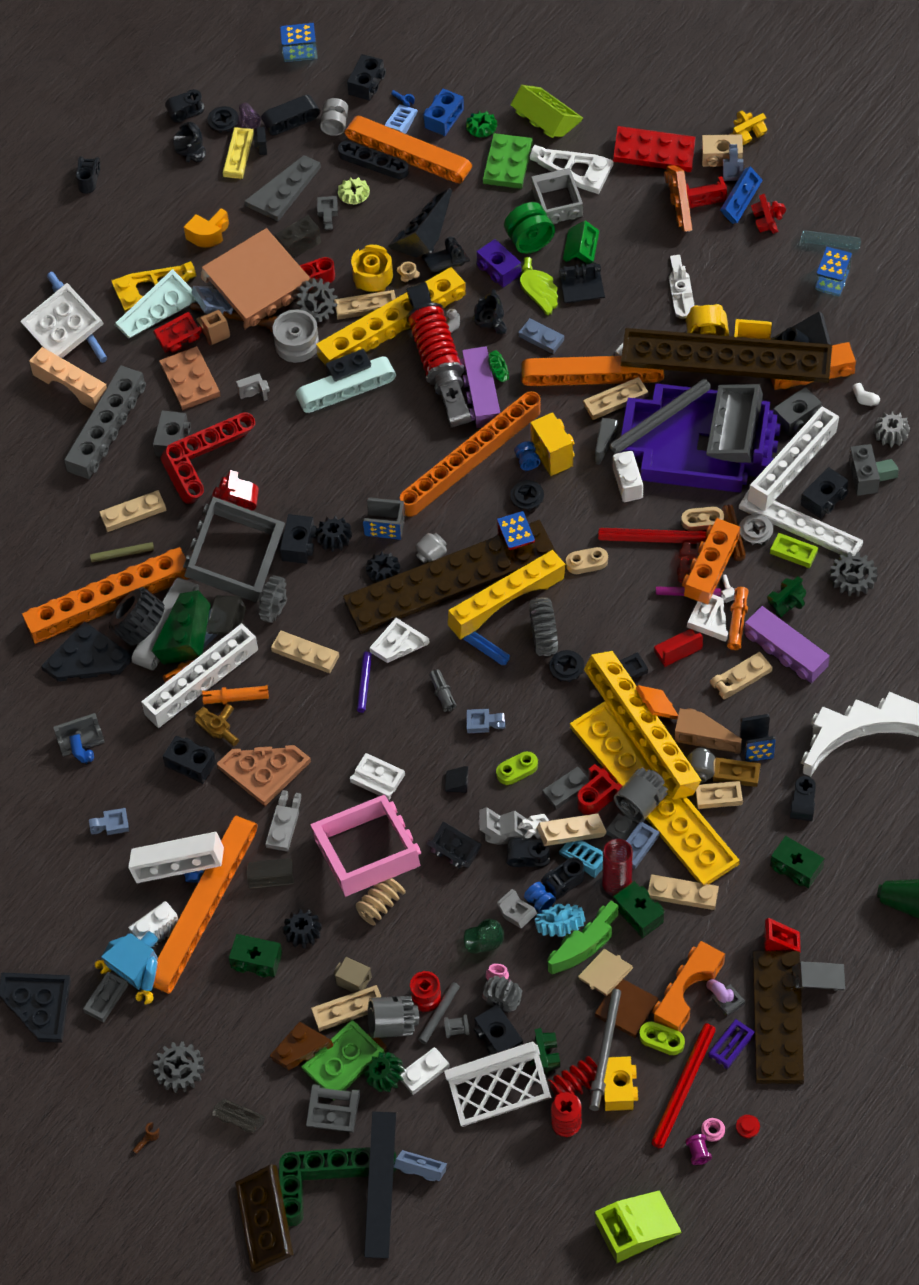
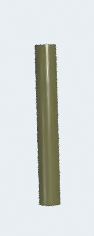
(122, 552)

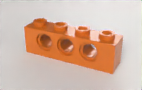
(703, 588)

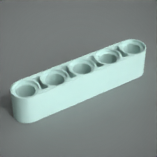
(328, 392)

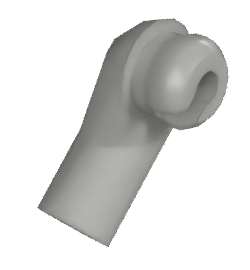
(453, 320)

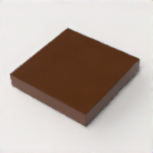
(633, 1008)

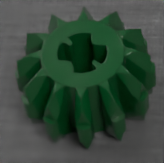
(384, 1072)

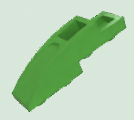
(582, 945)

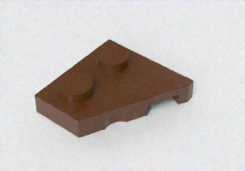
(299, 1046)

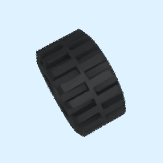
(136, 616)

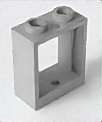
(560, 179)

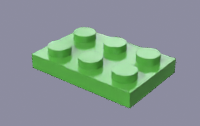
(507, 160)

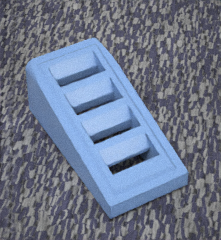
(406, 121)

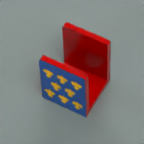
(515, 530)

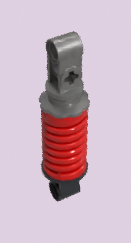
(437, 352)

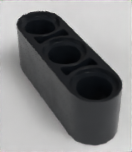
(290, 115)

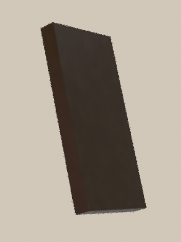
(264, 1218)

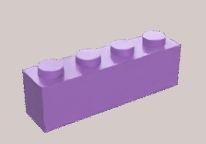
(480, 385)
(786, 644)

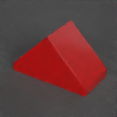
(780, 937)

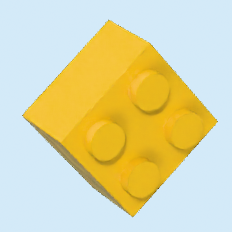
(552, 443)

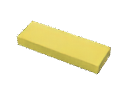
(238, 153)

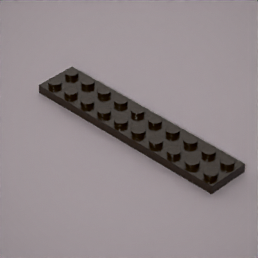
(726, 355)
(442, 579)

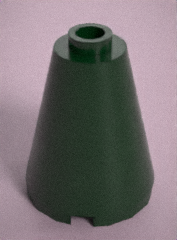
(901, 895)

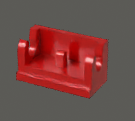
(707, 194)

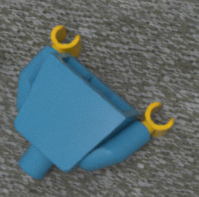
(132, 961)

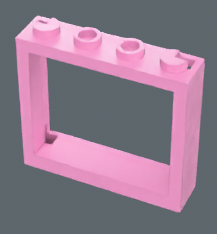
(374, 872)

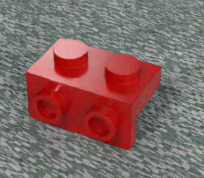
(177, 332)

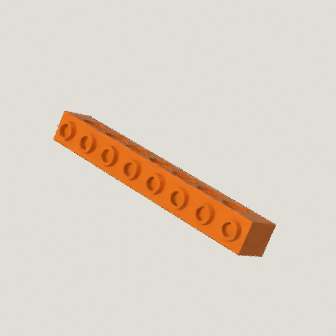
(99, 603)

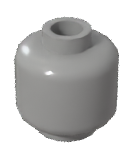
(430, 548)

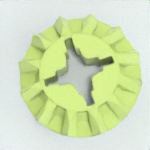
(346, 194)

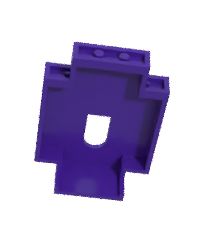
(671, 450)

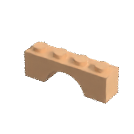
(51, 367)

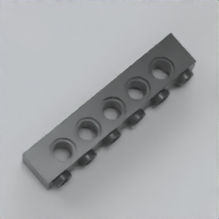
(112, 408)

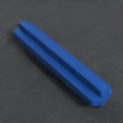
(487, 648)

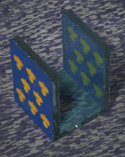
(298, 42)
(833, 271)

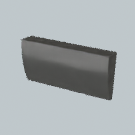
(735, 422)

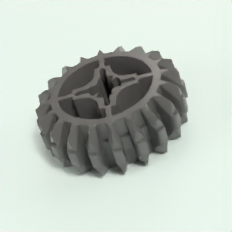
(543, 626)

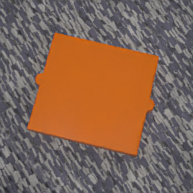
(657, 702)

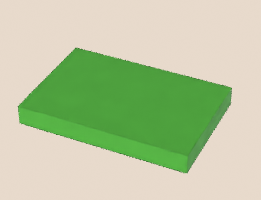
(345, 1061)

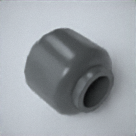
(703, 763)

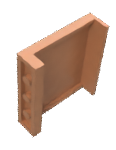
(256, 277)

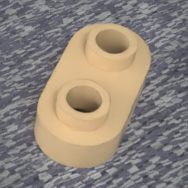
(701, 517)
(587, 560)

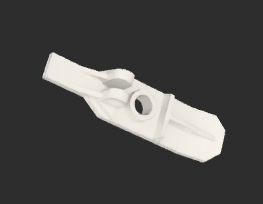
(681, 297)

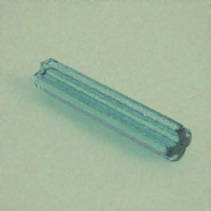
(831, 239)

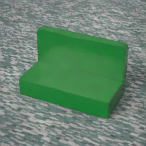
(581, 242)

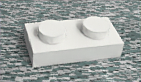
(424, 1070)

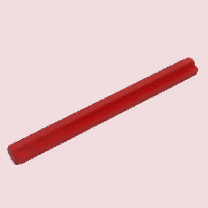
(648, 535)
(683, 1086)

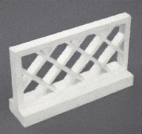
(491, 1064)

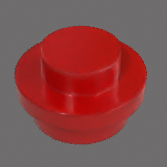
(747, 1126)

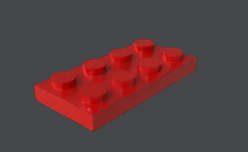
(653, 148)

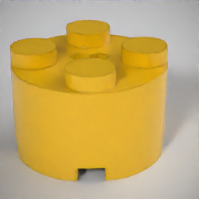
(372, 268)
(707, 320)

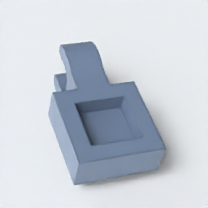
(733, 166)
(481, 720)
(113, 821)

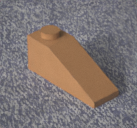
(700, 730)

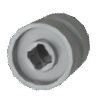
(334, 116)

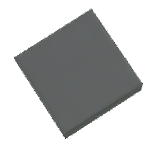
(730, 1007)

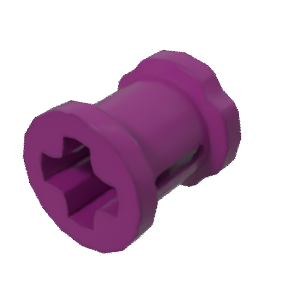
(698, 1149)

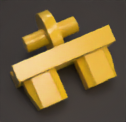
(756, 124)

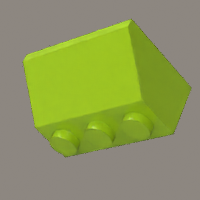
(545, 111)

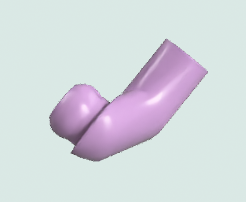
(720, 991)

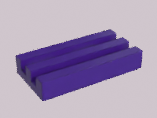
(720, 1059)

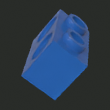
(443, 112)

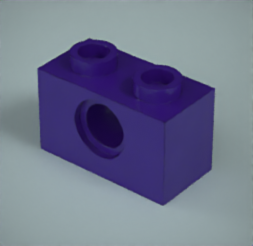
(498, 263)

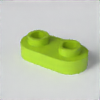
(518, 768)
(663, 1036)

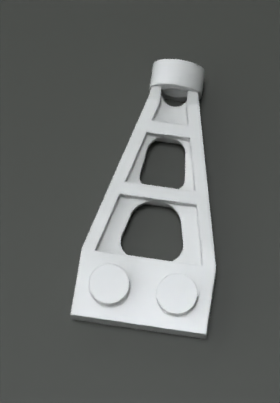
(595, 176)

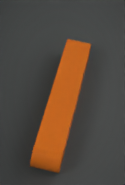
(409, 149)
(583, 371)

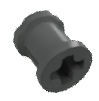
(456, 1026)

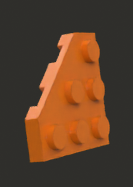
(676, 178)

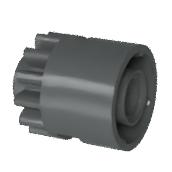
(640, 794)
(392, 1016)

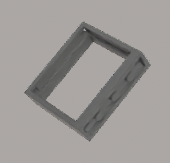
(247, 518)

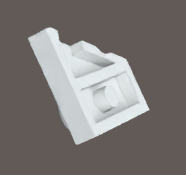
(398, 641)

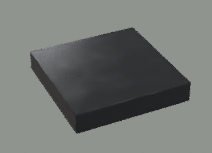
(814, 328)

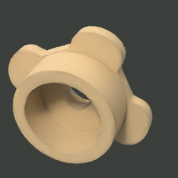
(408, 267)

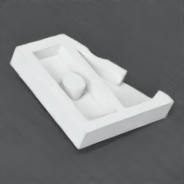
(709, 618)

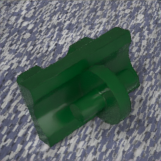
(790, 596)
(546, 1041)

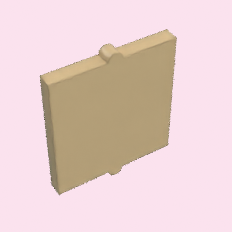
(605, 972)

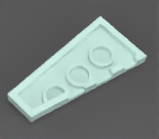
(162, 301)

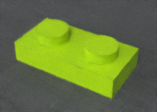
(794, 550)

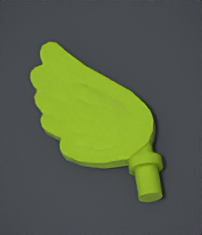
(539, 287)

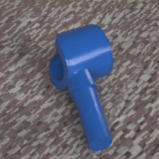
(405, 99)

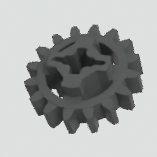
(322, 295)
(853, 574)
(272, 599)
(187, 1071)

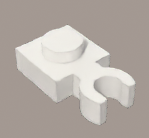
(530, 825)

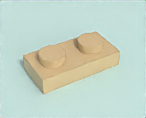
(719, 795)

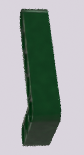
(325, 1171)

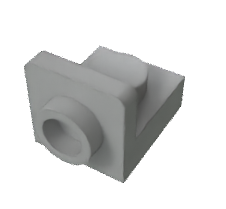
(252, 385)

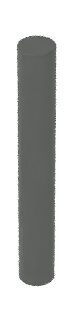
(439, 1012)

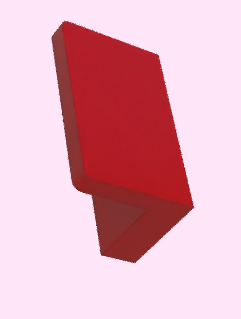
(679, 647)

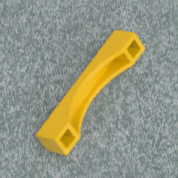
(473, 612)

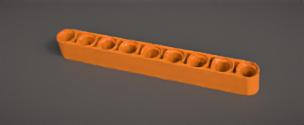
(510, 421)
(203, 905)

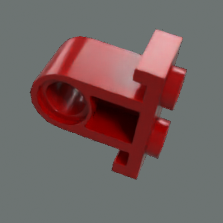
(237, 491)
(599, 789)

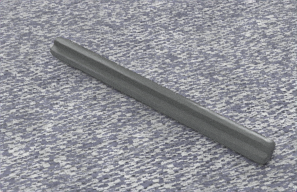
(660, 416)

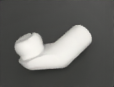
(864, 397)

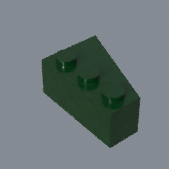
(184, 629)

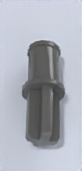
(442, 691)

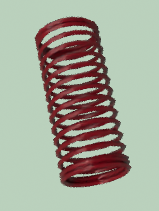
(623, 867)

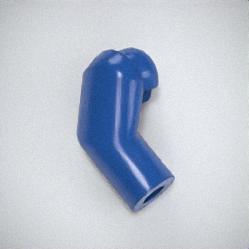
(77, 750)

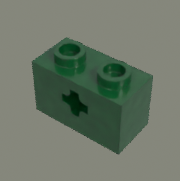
(796, 862)
(640, 919)
(255, 956)

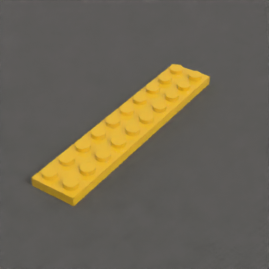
(677, 819)

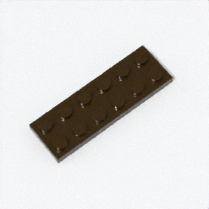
(777, 1018)

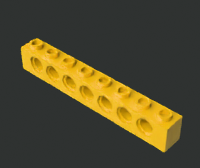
(388, 320)
(641, 726)

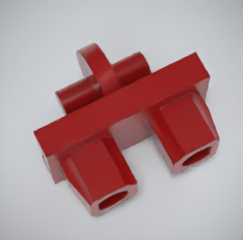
(771, 212)

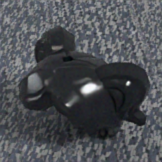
(189, 142)
(490, 313)

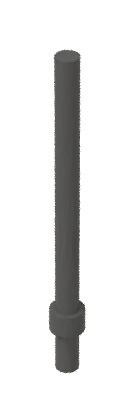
(598, 1085)

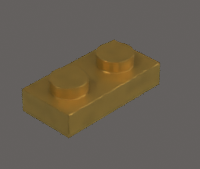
(734, 770)

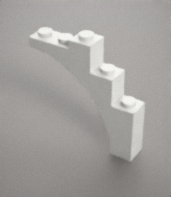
(833, 729)

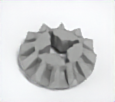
(761, 523)

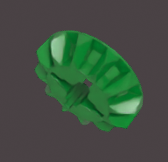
(485, 129)
(498, 366)

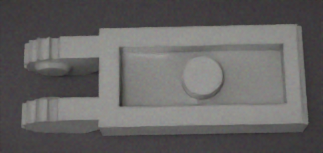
(283, 823)

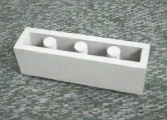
(176, 857)

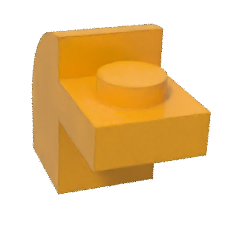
(205, 232)

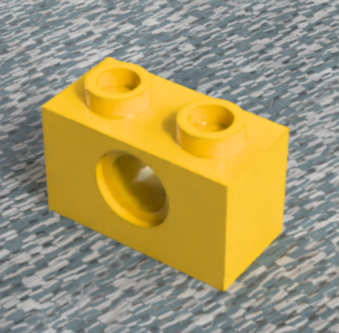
(620, 1096)

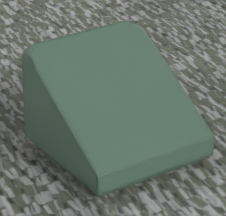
(887, 470)

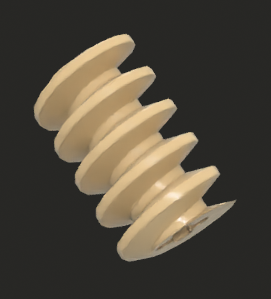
(377, 899)

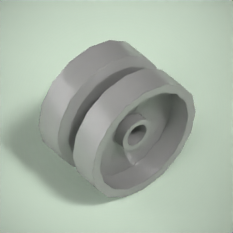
(295, 335)

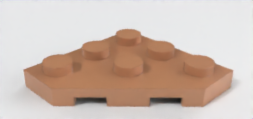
(264, 770)

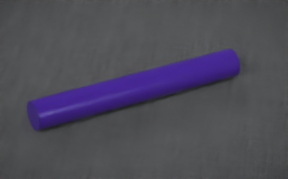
(364, 681)

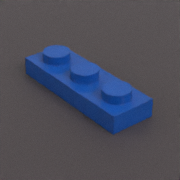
(741, 195)

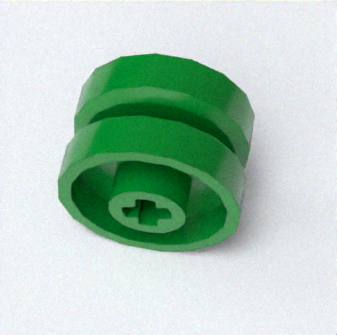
(529, 227)

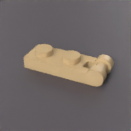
(741, 675)

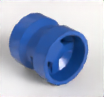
(526, 453)
(539, 897)

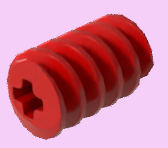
(575, 1077)
(566, 1114)

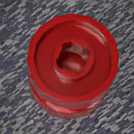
(425, 991)

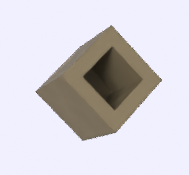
(352, 975)

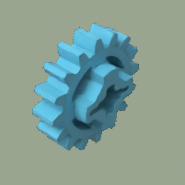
(560, 920)

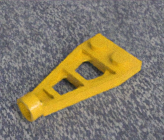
(126, 286)

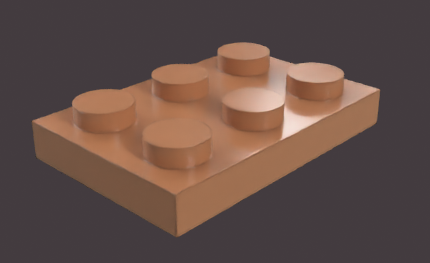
(189, 378)

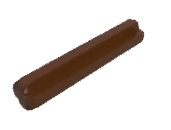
(729, 516)

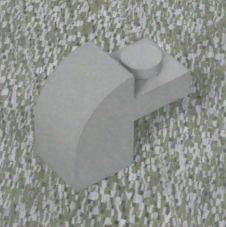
(500, 828)

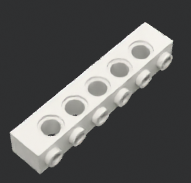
(793, 458)
(199, 675)

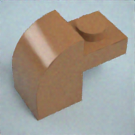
(214, 327)

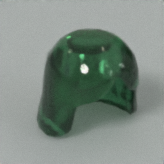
(484, 937)

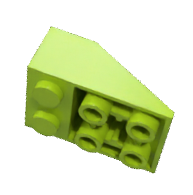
(636, 1224)

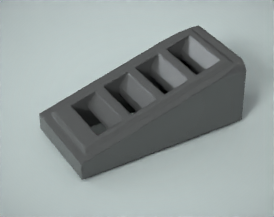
(607, 433)

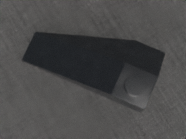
(424, 229)

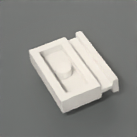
(377, 776)

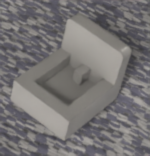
(516, 910)

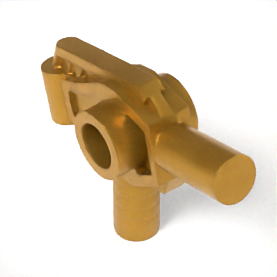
(216, 725)

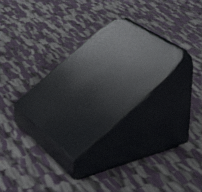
(457, 780)

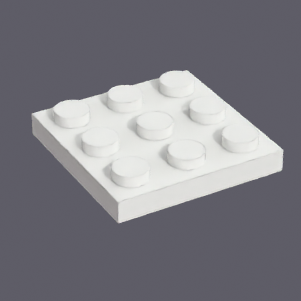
(62, 321)

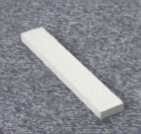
(806, 527)

